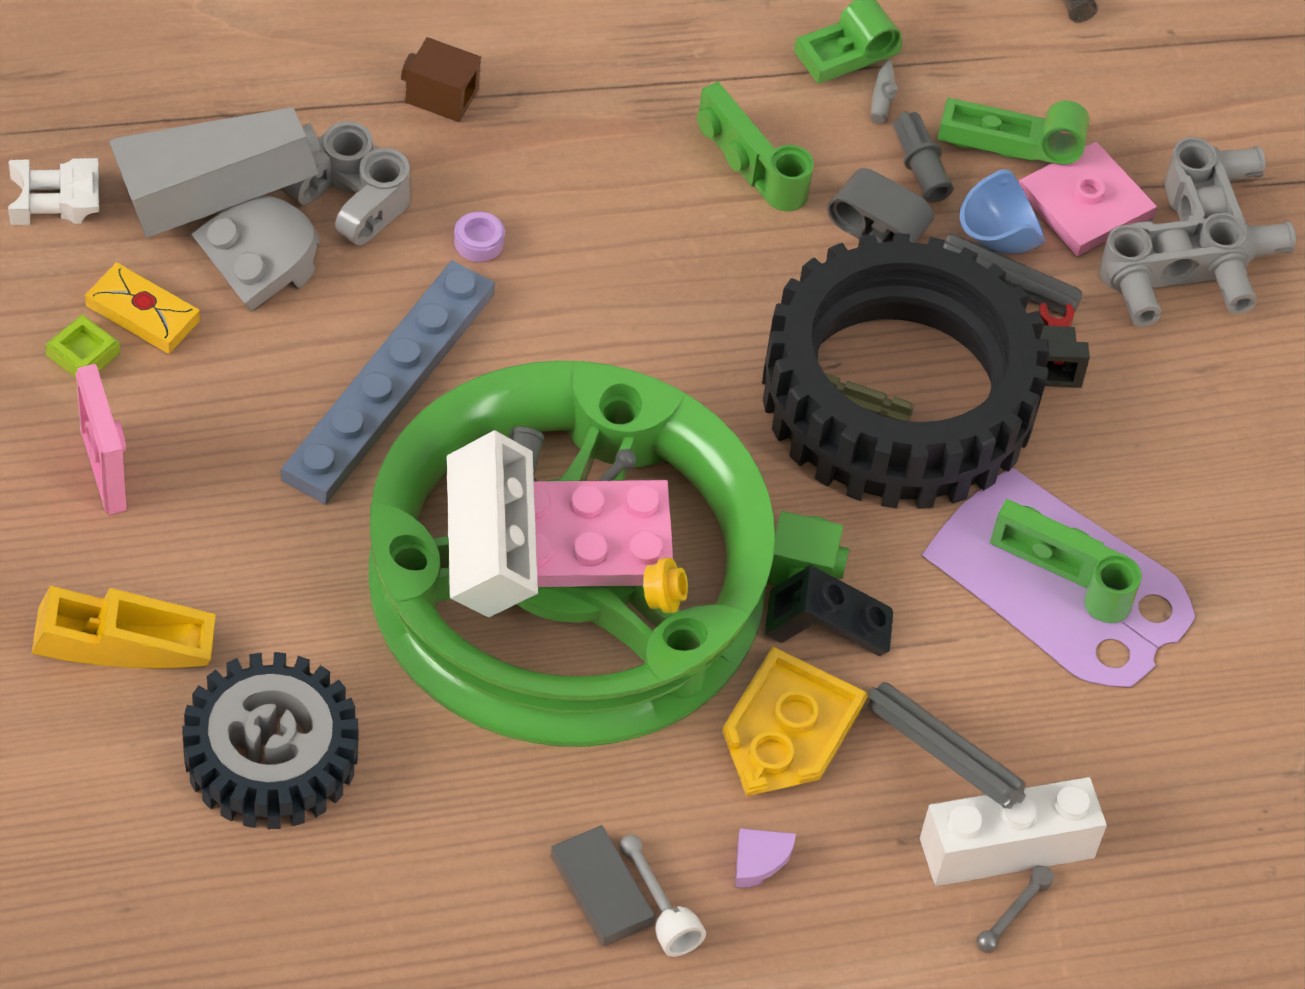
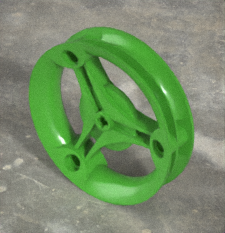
(604, 412)

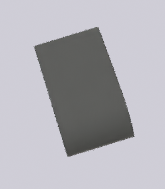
(879, 207)

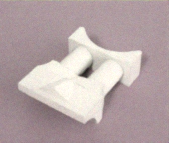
(77, 185)

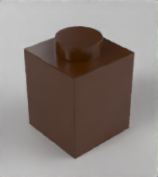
(441, 78)

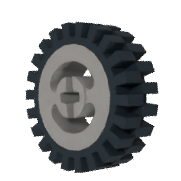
(298, 767)

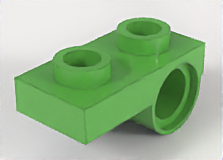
(858, 40)

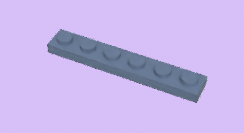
(387, 382)

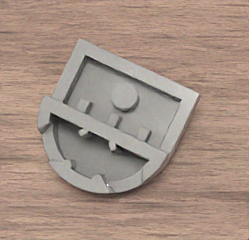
(260, 247)

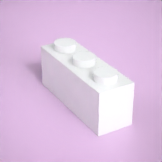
(491, 524)
(984, 840)

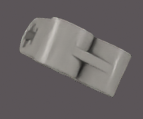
(355, 164)

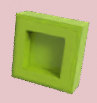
(82, 345)

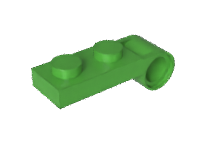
(1016, 133)
(778, 174)
(1072, 556)

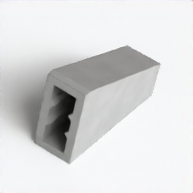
(213, 165)

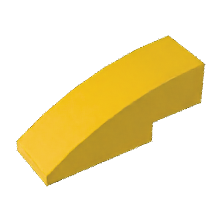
(122, 630)

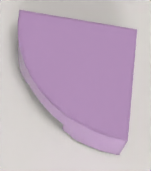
(761, 855)

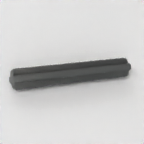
(947, 745)

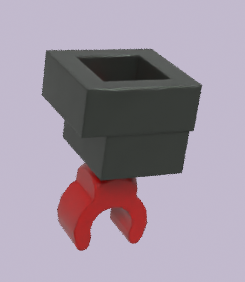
(1067, 357)

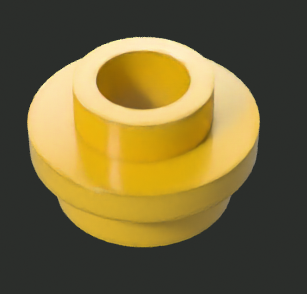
(665, 585)

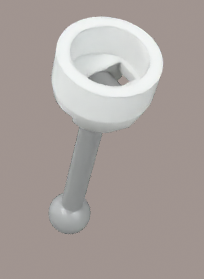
(677, 927)

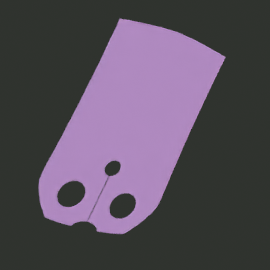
(1045, 604)

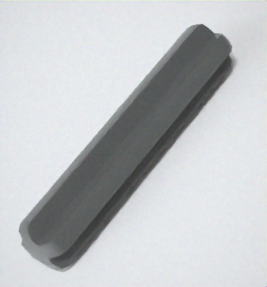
(1036, 284)

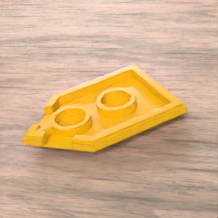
(789, 723)

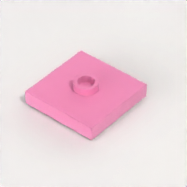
(1086, 199)
(102, 439)

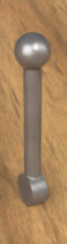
(1041, 880)

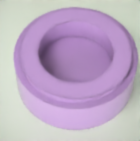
(479, 236)

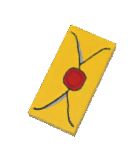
(142, 308)

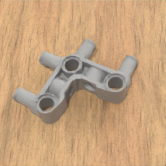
(1205, 244)

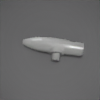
(883, 93)

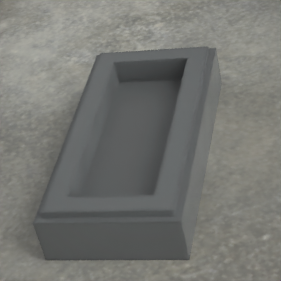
(602, 885)

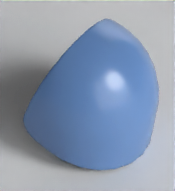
(1001, 215)

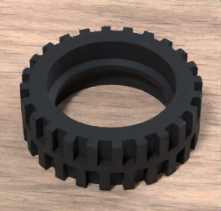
(916, 286)

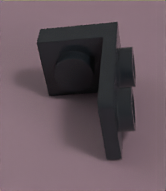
(825, 600)

